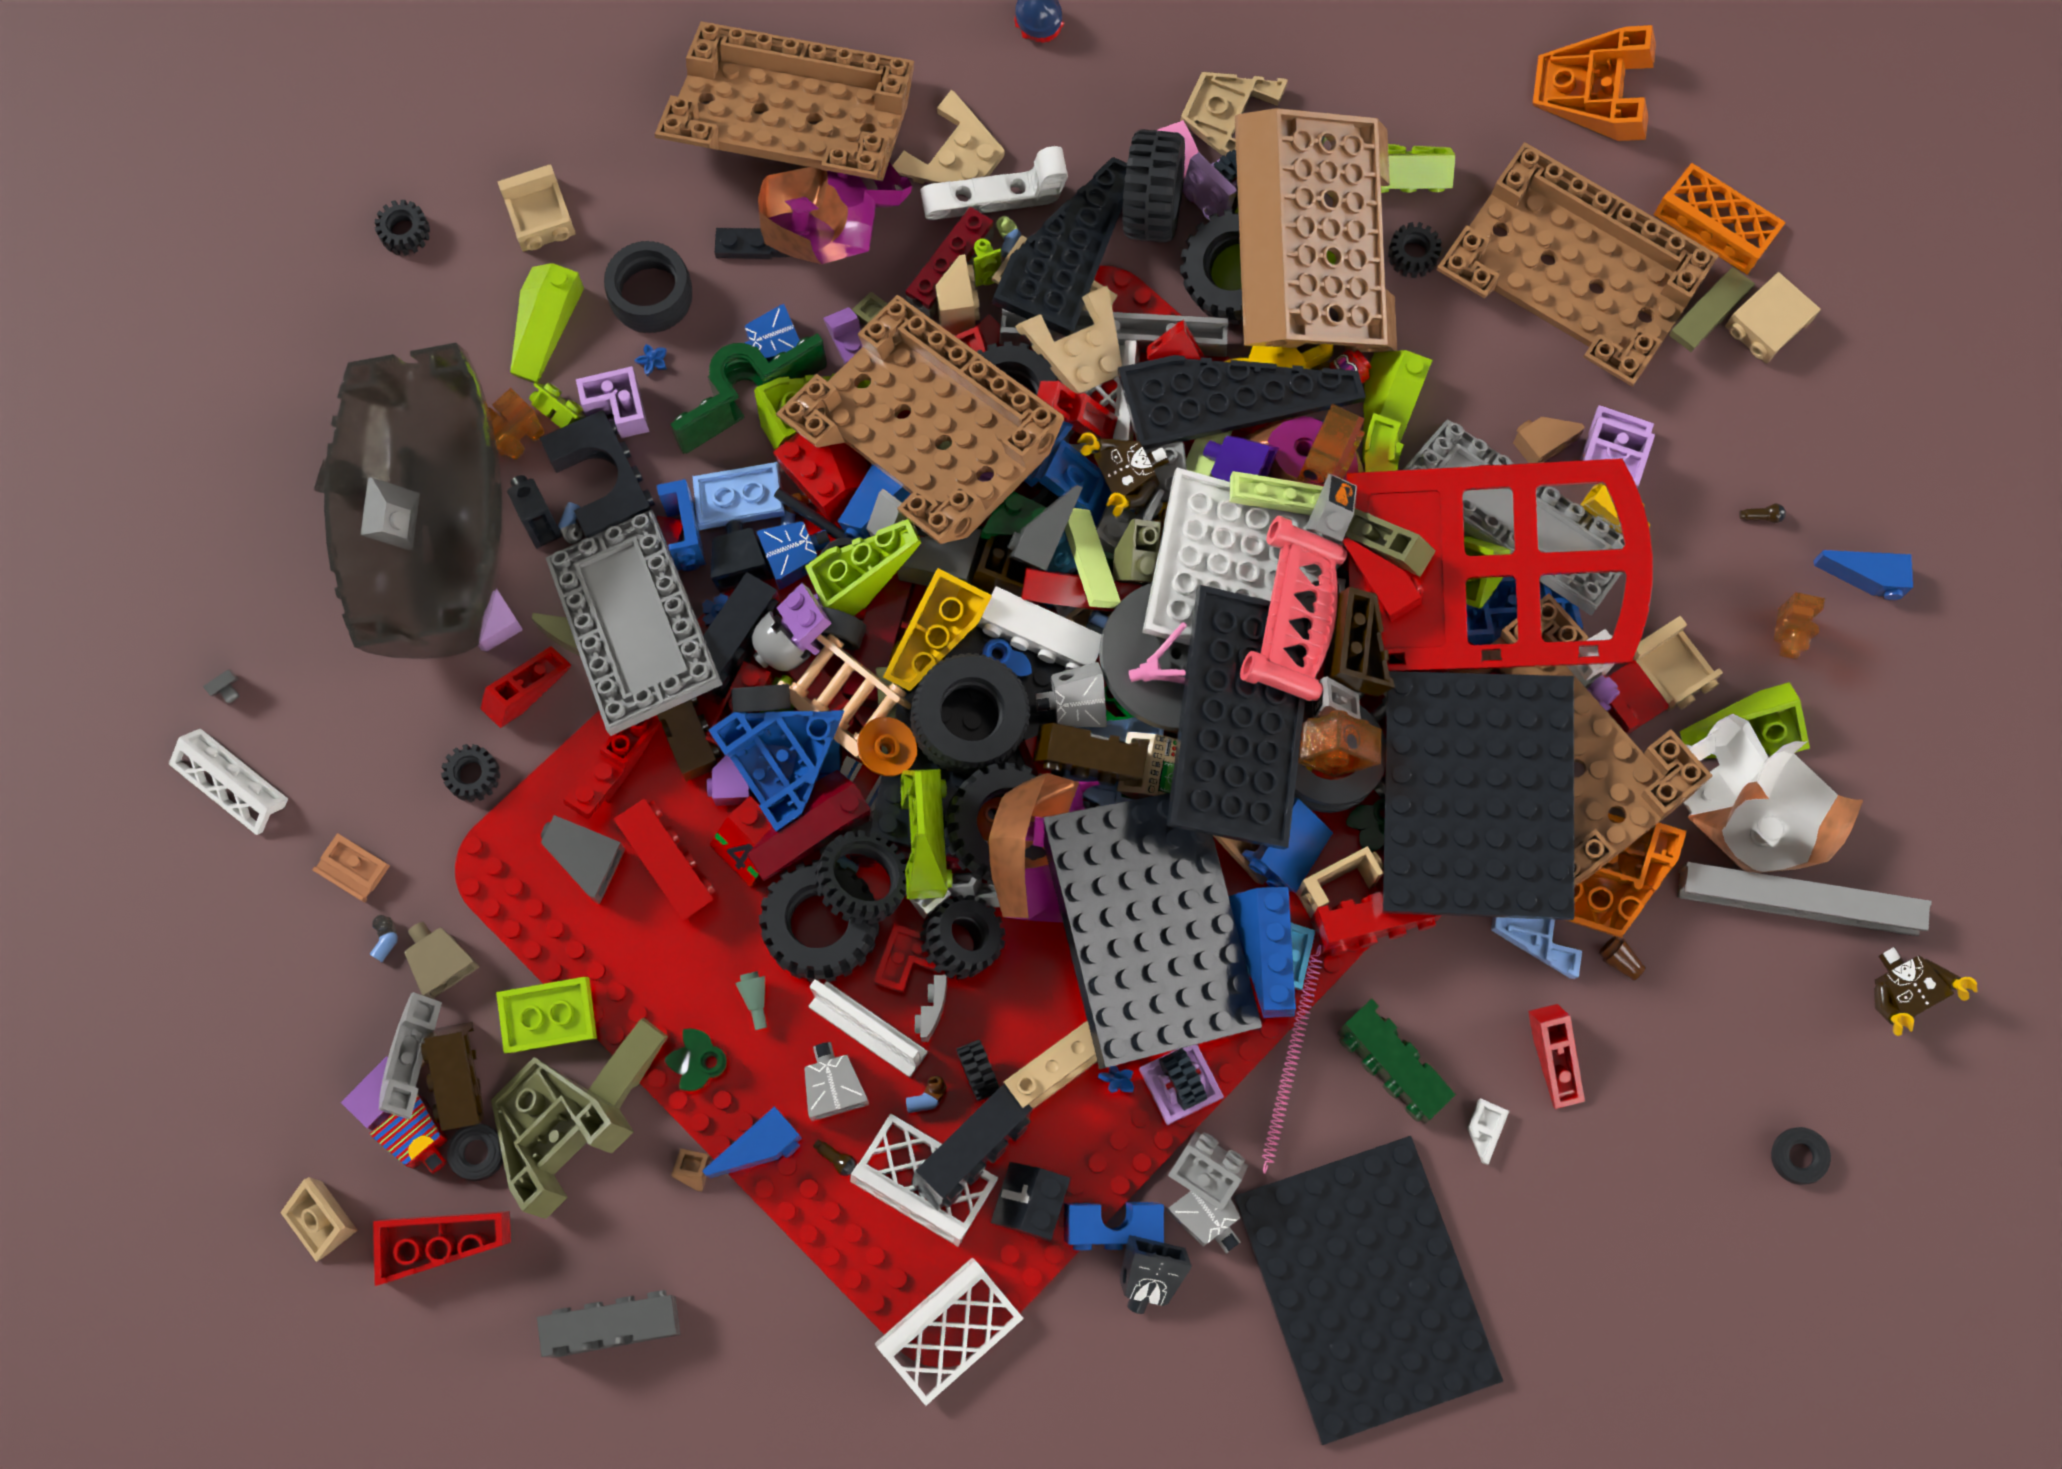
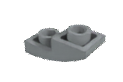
(930, 1015)

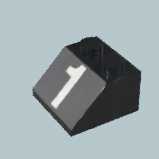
(1030, 1200)

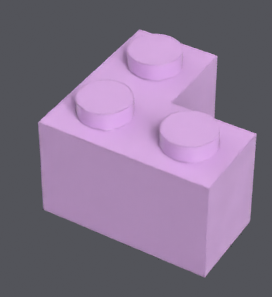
(616, 394)

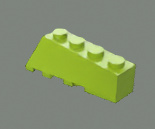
(1420, 169)

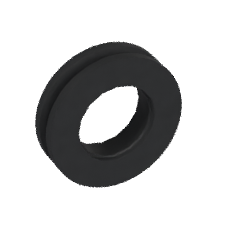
(1339, 794)

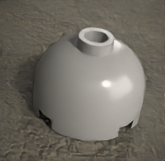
(775, 645)

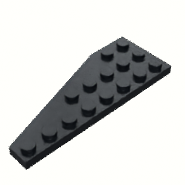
(1064, 254)
(1194, 398)

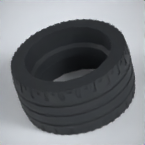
(647, 256)

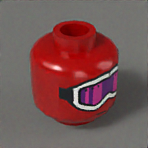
(1352, 361)

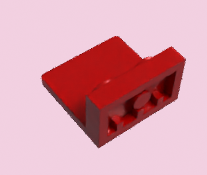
(1638, 698)

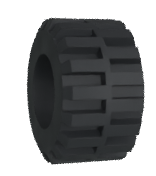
(981, 925)

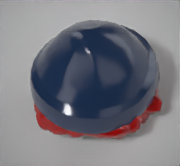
(1039, 19)

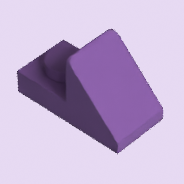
(844, 331)

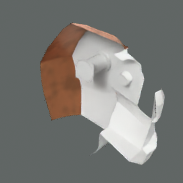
(1765, 808)

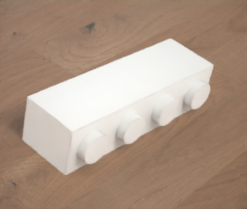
(1039, 631)

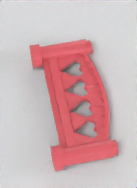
(1274, 665)

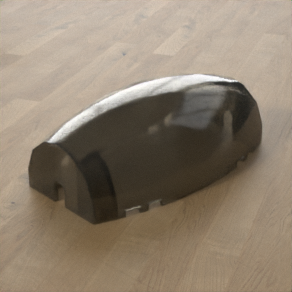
(435, 436)

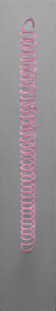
(1295, 1057)

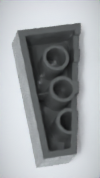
(608, 1326)

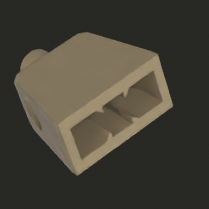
(437, 960)

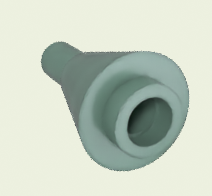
(753, 993)

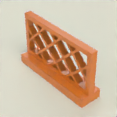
(1710, 231)

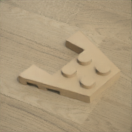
(1219, 99)
(965, 155)
(1083, 357)

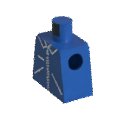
(772, 332)
(790, 550)

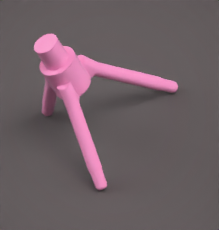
(1152, 669)

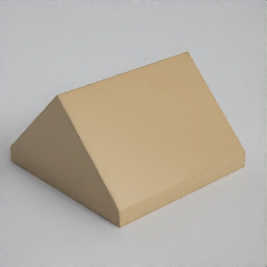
(317, 1218)

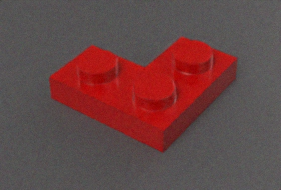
(898, 958)

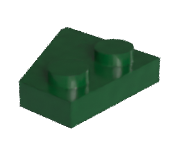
(1011, 516)

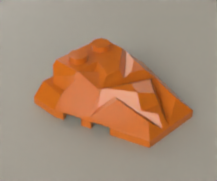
(1623, 886)

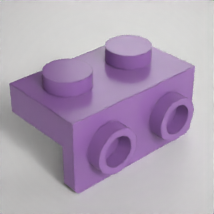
(803, 618)

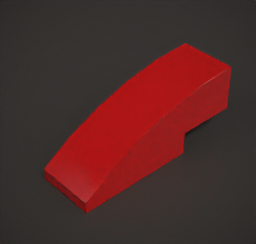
(1078, 409)

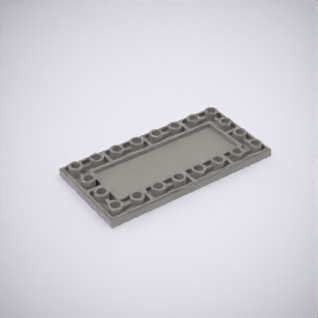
(1490, 517)
(632, 622)

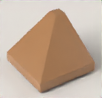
(689, 1168)

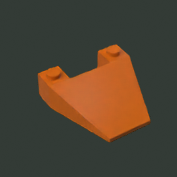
(1588, 79)

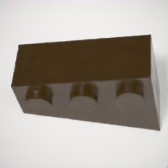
(998, 569)
(1356, 648)

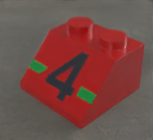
(739, 836)

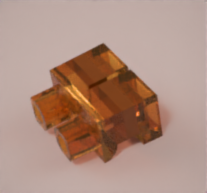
(511, 422)
(1795, 624)

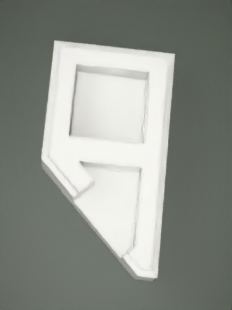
(1486, 1128)

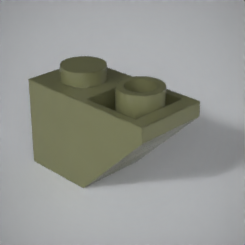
(1137, 552)

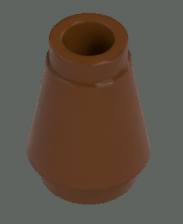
(1622, 958)

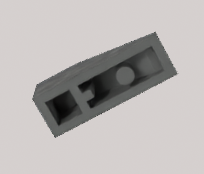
(1040, 537)

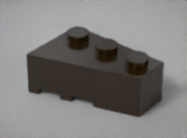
(687, 739)
(1089, 754)
(453, 1076)

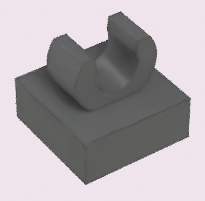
(223, 685)

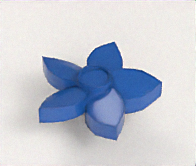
(652, 359)
(1118, 1079)

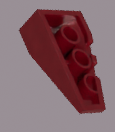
(831, 811)

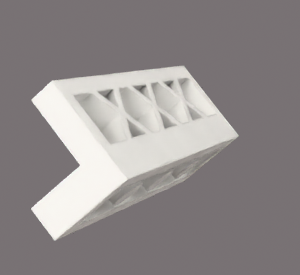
(226, 773)

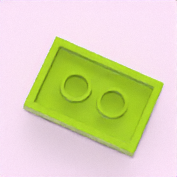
(546, 1015)

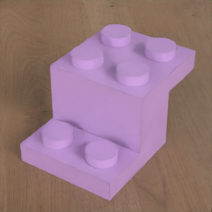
(1619, 436)

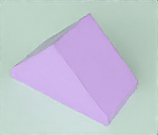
(500, 624)

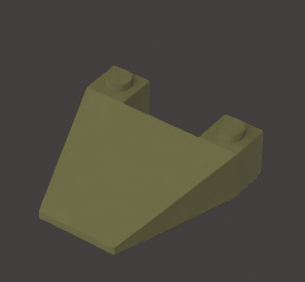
(542, 1124)

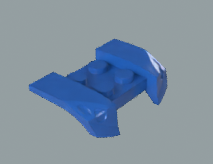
(1068, 468)

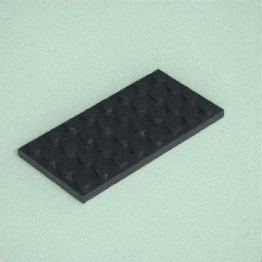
(1235, 736)

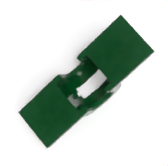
(721, 411)

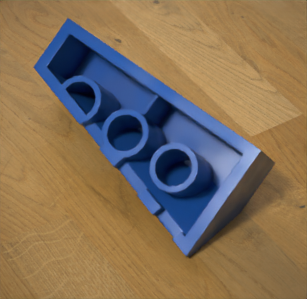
(1266, 942)

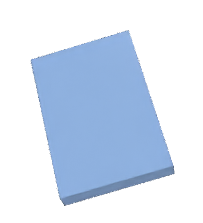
(737, 495)

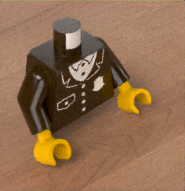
(1126, 470)
(1913, 988)

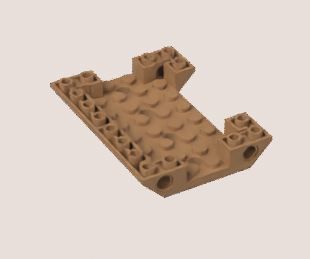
(793, 86)
(1291, 228)
(1593, 242)
(951, 398)
(1615, 768)

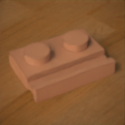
(351, 867)

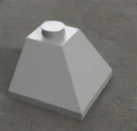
(390, 513)

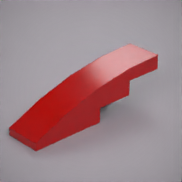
(1064, 589)

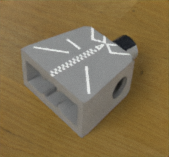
(1076, 697)
(832, 1084)
(1206, 1221)

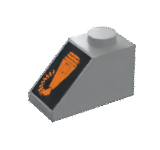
(1333, 509)

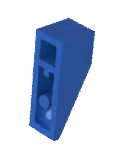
(1872, 572)
(760, 1144)

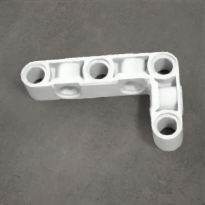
(993, 193)

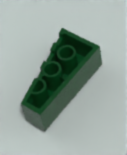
(1395, 1063)

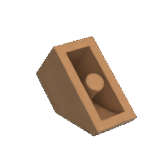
(1546, 438)

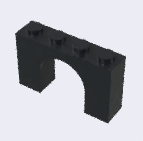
(596, 439)

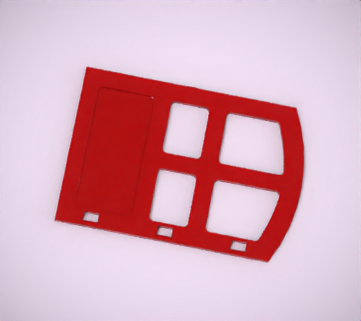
(1432, 506)

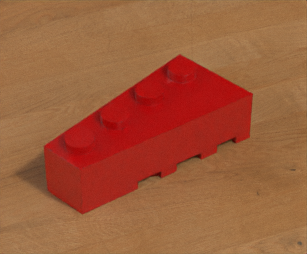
(664, 859)
(1362, 924)
(427, 1242)

